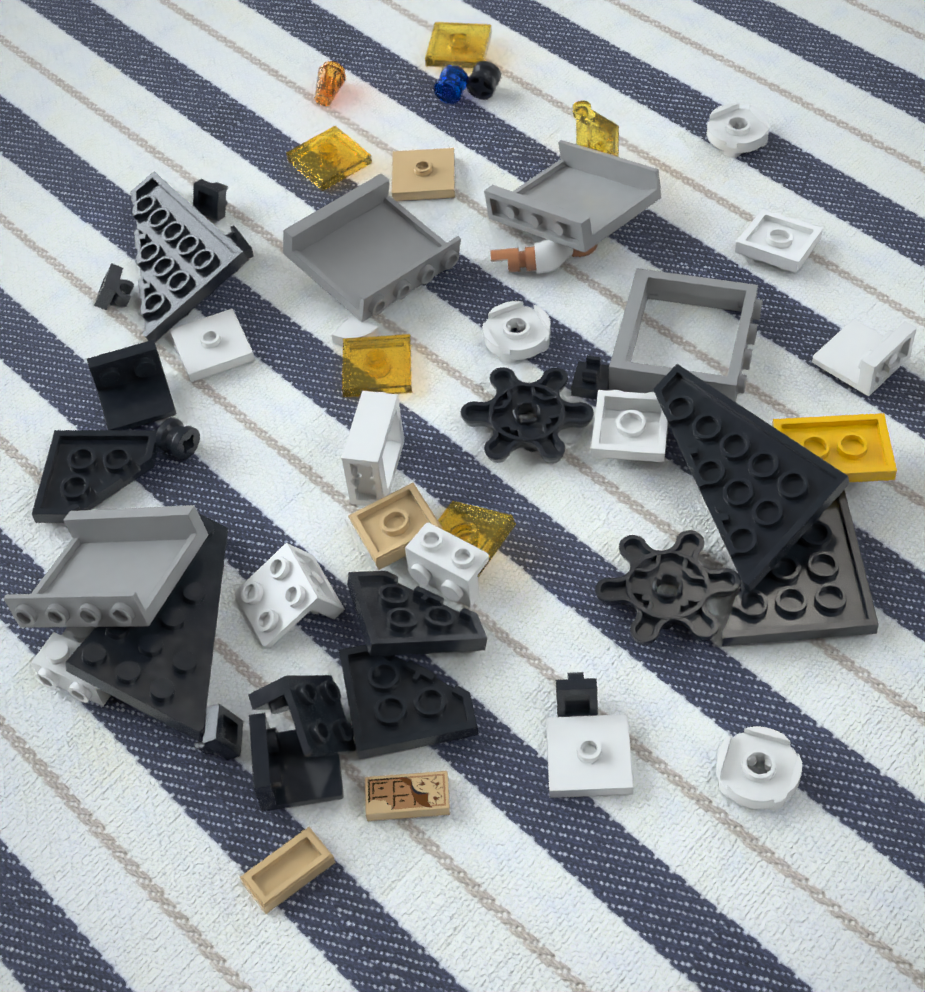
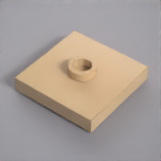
(423, 174)
(392, 523)

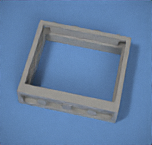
(686, 290)

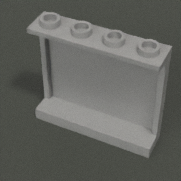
(577, 197)
(368, 249)
(113, 568)

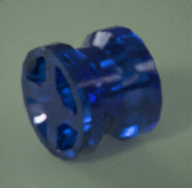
(451, 84)

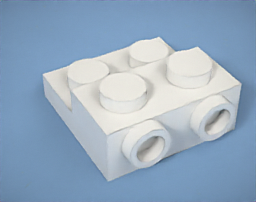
(629, 427)
(51, 665)

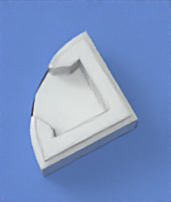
(354, 329)

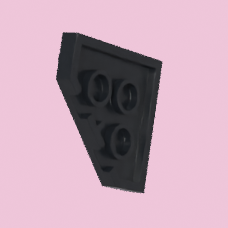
(89, 468)
(409, 620)
(401, 704)

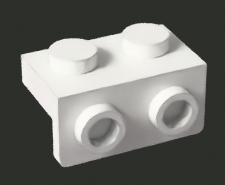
(446, 563)

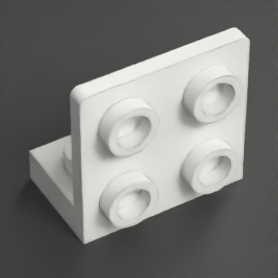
(865, 356)
(285, 592)

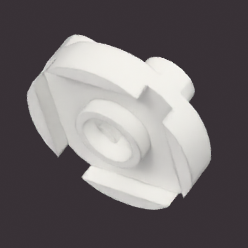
(750, 130)
(521, 345)
(756, 790)

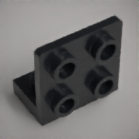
(132, 386)
(314, 710)
(284, 774)

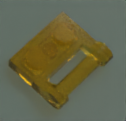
(595, 130)

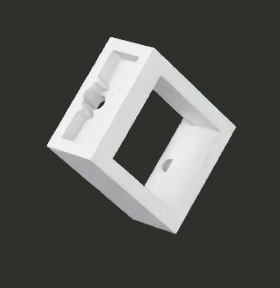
(373, 447)

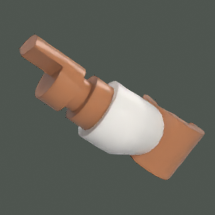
(543, 257)

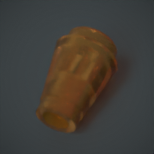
(329, 81)

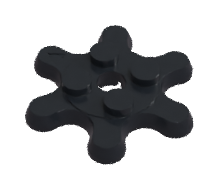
(519, 398)
(672, 566)

